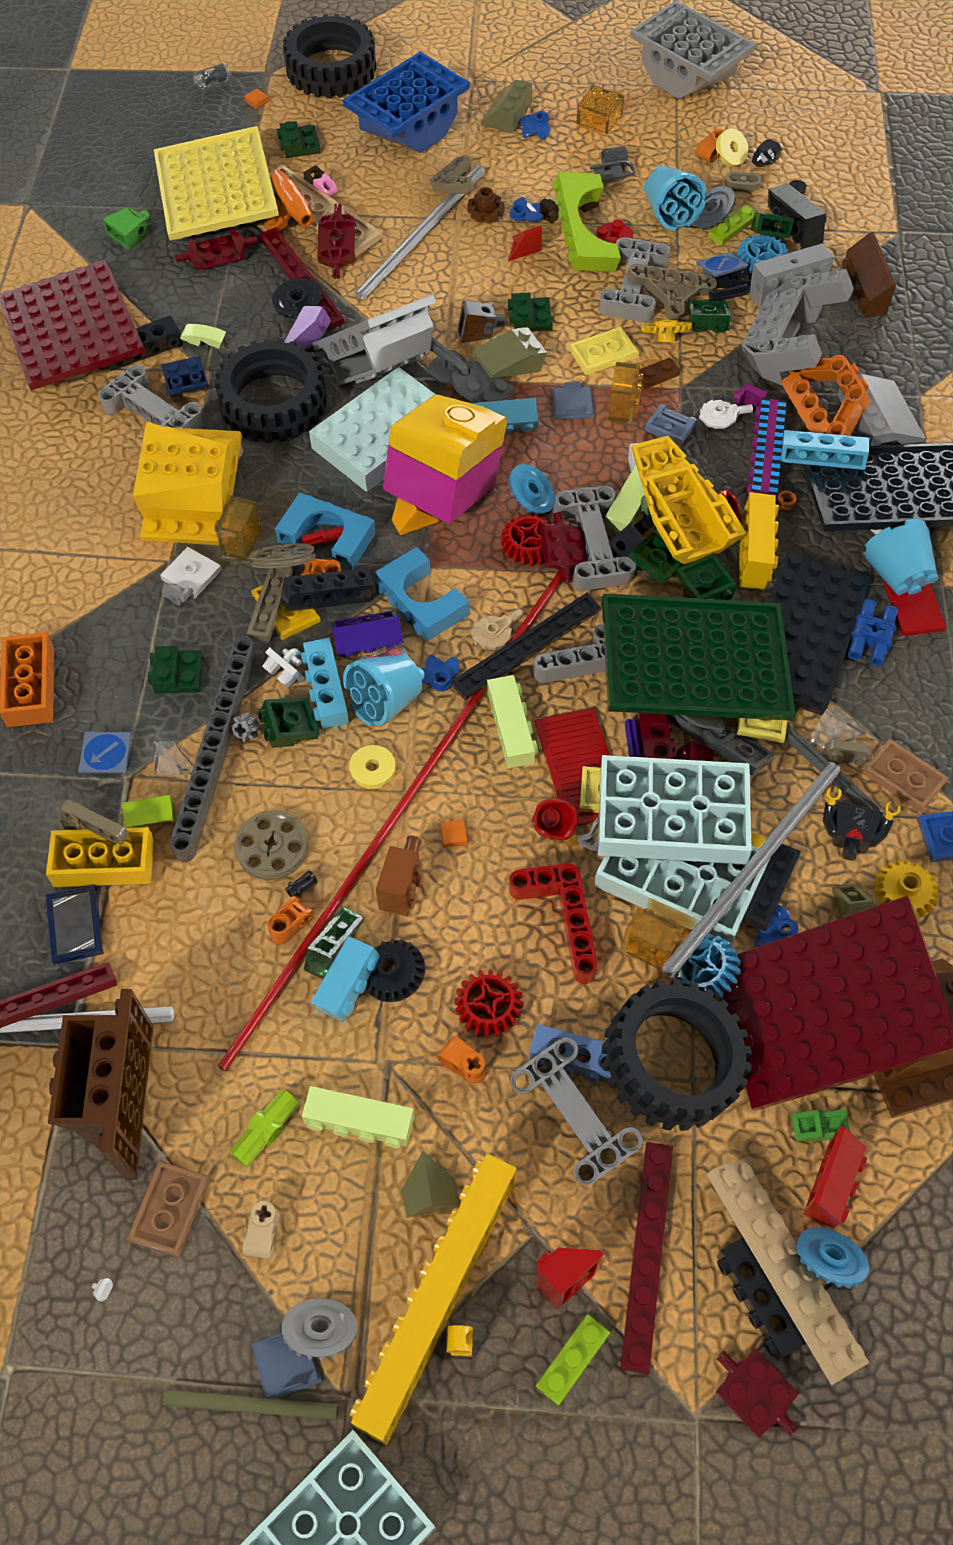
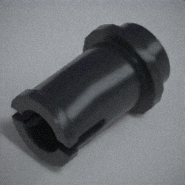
(301, 885)

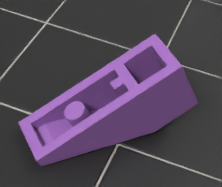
(309, 326)

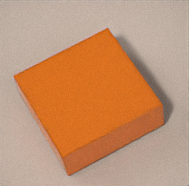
(256, 98)
(453, 833)

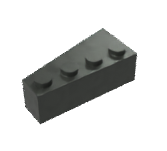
(808, 218)

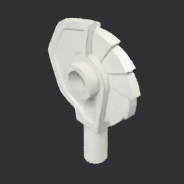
(722, 414)

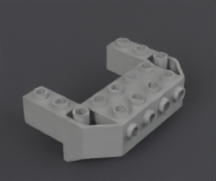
(772, 339)

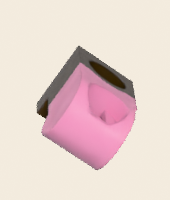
(320, 180)

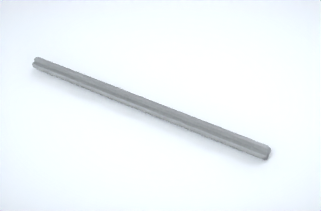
(408, 244)
(749, 871)

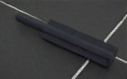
(730, 292)

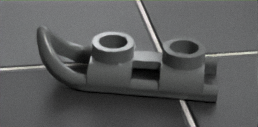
(616, 170)

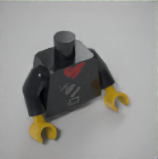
(855, 826)

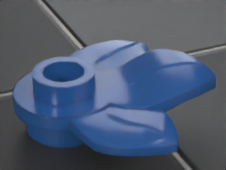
(534, 124)
(525, 211)
(437, 670)
(779, 921)

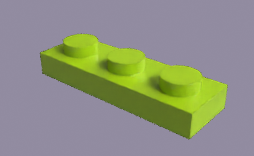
(732, 225)
(572, 1360)

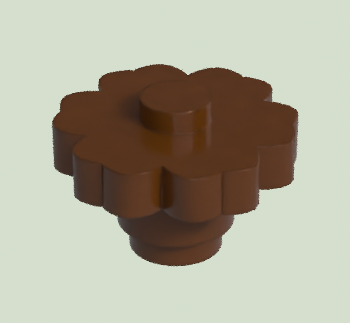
(485, 206)

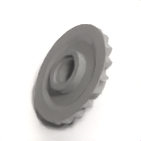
(319, 1328)

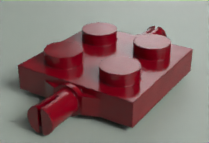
(562, 546)
(757, 1393)

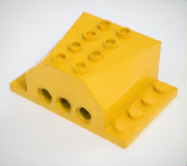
(185, 482)

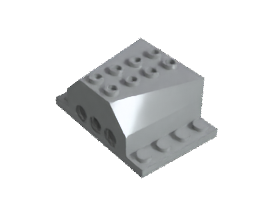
(688, 50)
(380, 342)

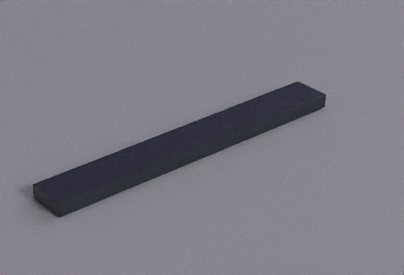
(525, 646)

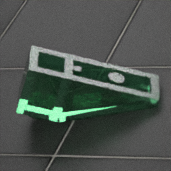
(330, 941)

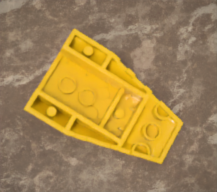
(683, 504)

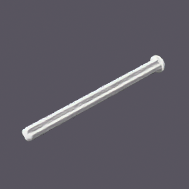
(54, 1021)

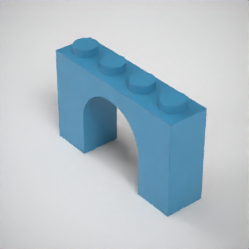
(310, 512)
(427, 618)

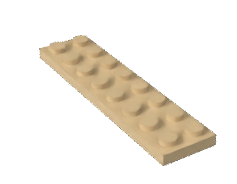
(323, 205)
(795, 1285)

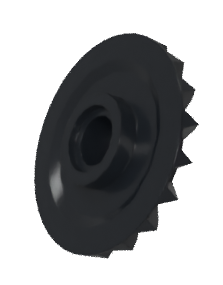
(294, 295)
(403, 979)

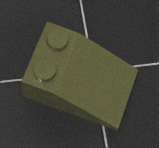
(511, 354)

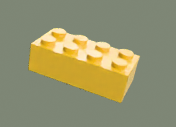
(759, 544)
(89, 859)

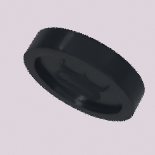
(799, 185)

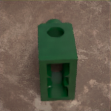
(767, 224)

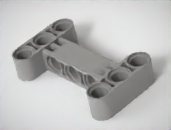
(629, 301)
(132, 391)
(586, 507)
(575, 1110)

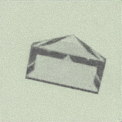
(170, 759)

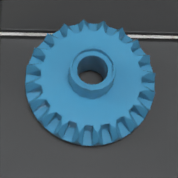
(531, 489)
(832, 1257)

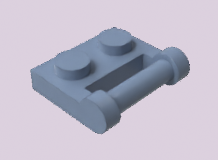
(670, 423)

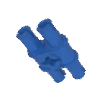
(873, 633)

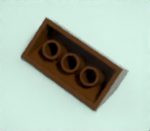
(870, 276)

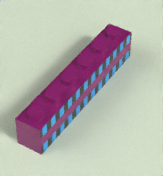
(767, 447)

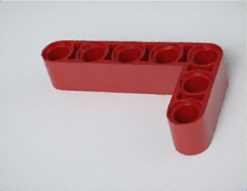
(570, 911)

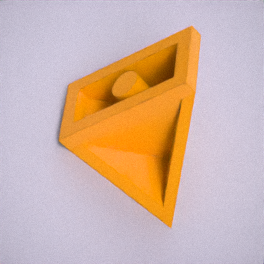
(410, 518)

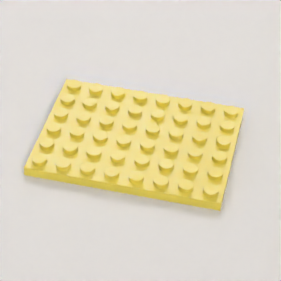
(214, 183)

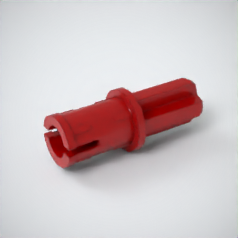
(323, 536)

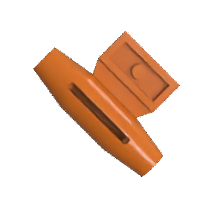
(289, 203)

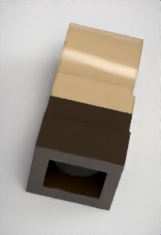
(547, 206)

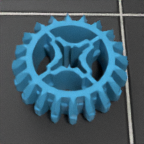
(760, 249)
(708, 956)

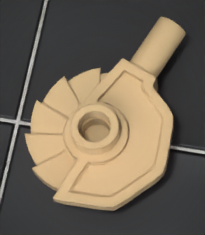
(494, 631)

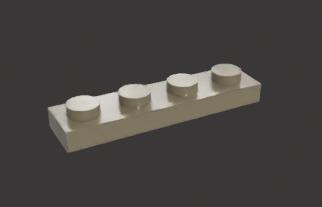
(268, 604)

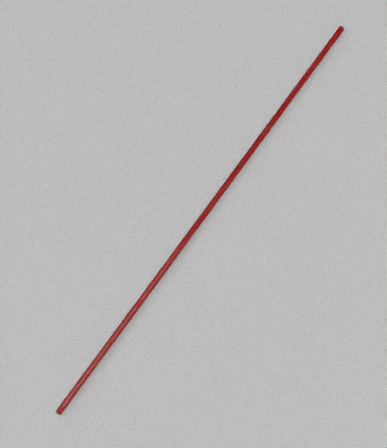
(374, 845)

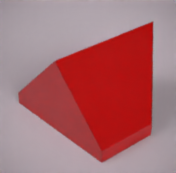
(526, 243)

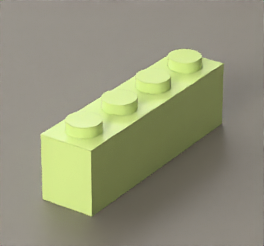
(626, 505)
(511, 721)
(358, 1117)

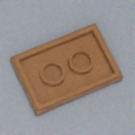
(905, 775)
(168, 1209)

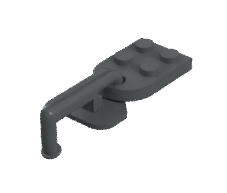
(467, 376)
(724, 740)

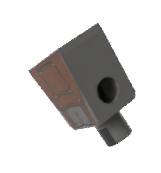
(477, 321)

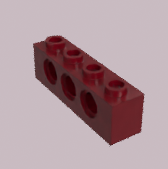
(655, 725)

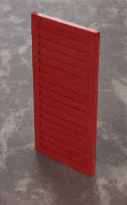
(568, 745)

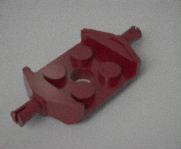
(230, 248)
(339, 251)

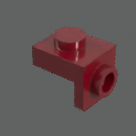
(694, 751)

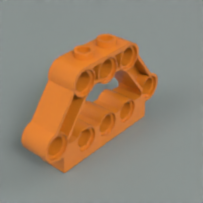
(828, 370)

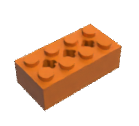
(27, 679)

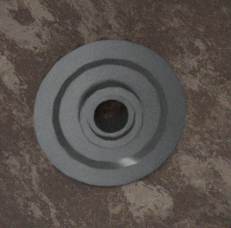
(717, 208)

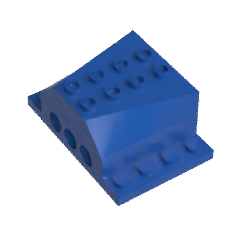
(409, 103)

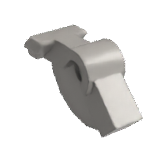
(176, 594)

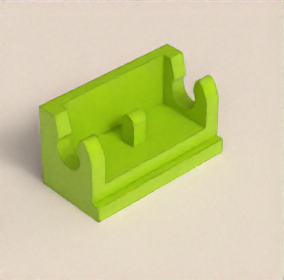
(148, 811)

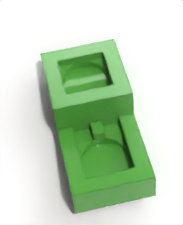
(818, 1126)

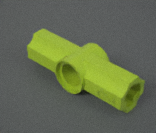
(264, 1128)

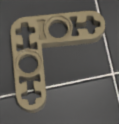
(449, 177)
(76, 817)

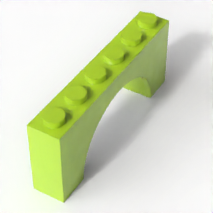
(584, 248)

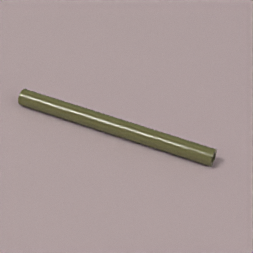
(250, 1404)

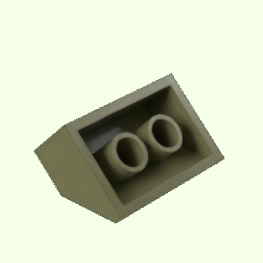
(509, 107)

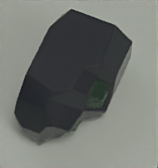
(766, 153)

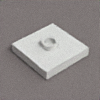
(191, 571)

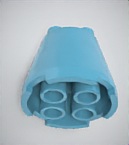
(675, 196)
(903, 556)
(382, 686)

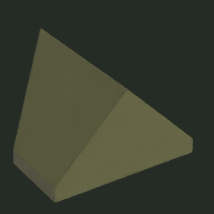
(851, 900)
(429, 1189)

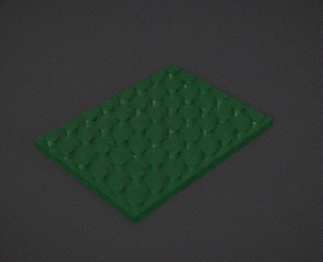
(696, 657)

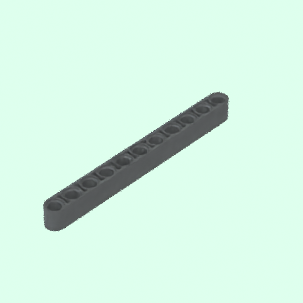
(213, 754)

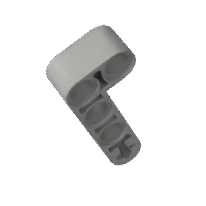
(551, 667)

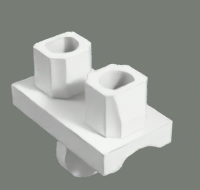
(289, 673)

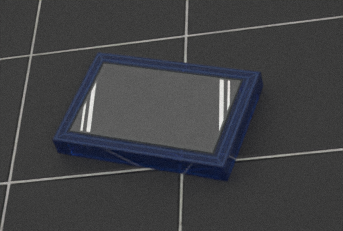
(74, 924)

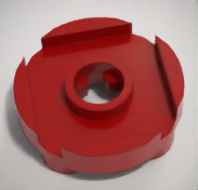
(609, 231)

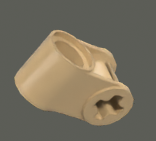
(261, 1235)

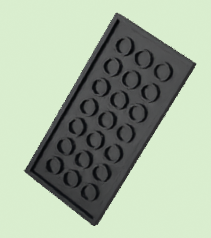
(818, 621)

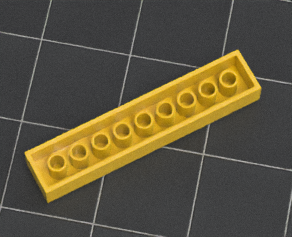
(434, 1300)

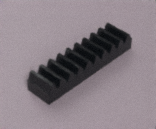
(771, 887)

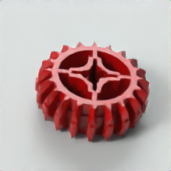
(528, 537)
(478, 1005)

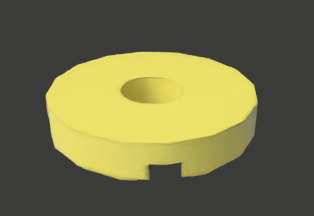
(740, 145)
(369, 755)

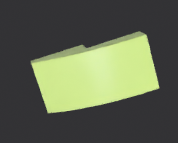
(196, 333)

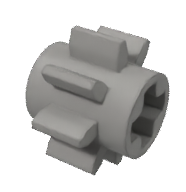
(245, 727)

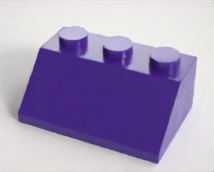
(366, 633)

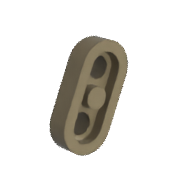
(743, 181)
(848, 752)

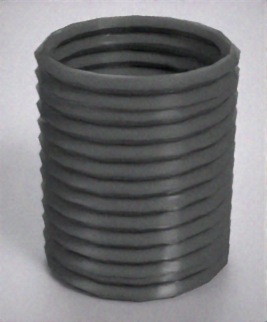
(614, 154)

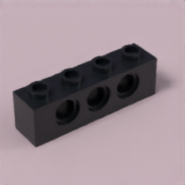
(156, 338)
(327, 589)
(759, 1315)

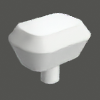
(102, 1289)

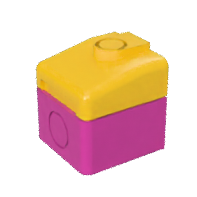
(444, 456)

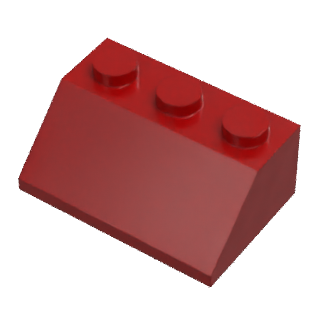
(836, 1179)
(565, 1272)

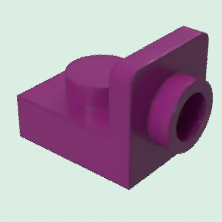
(749, 395)

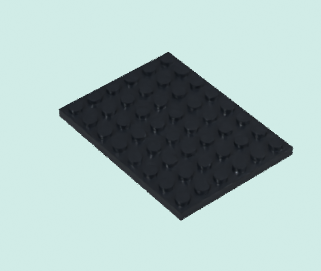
(893, 488)

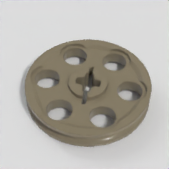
(282, 555)
(278, 851)

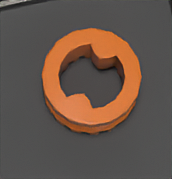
(786, 505)

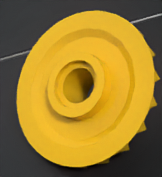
(666, 329)
(891, 880)

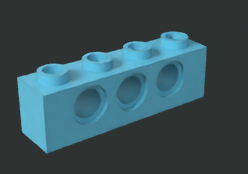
(825, 449)
(321, 653)

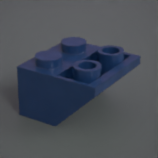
(184, 375)

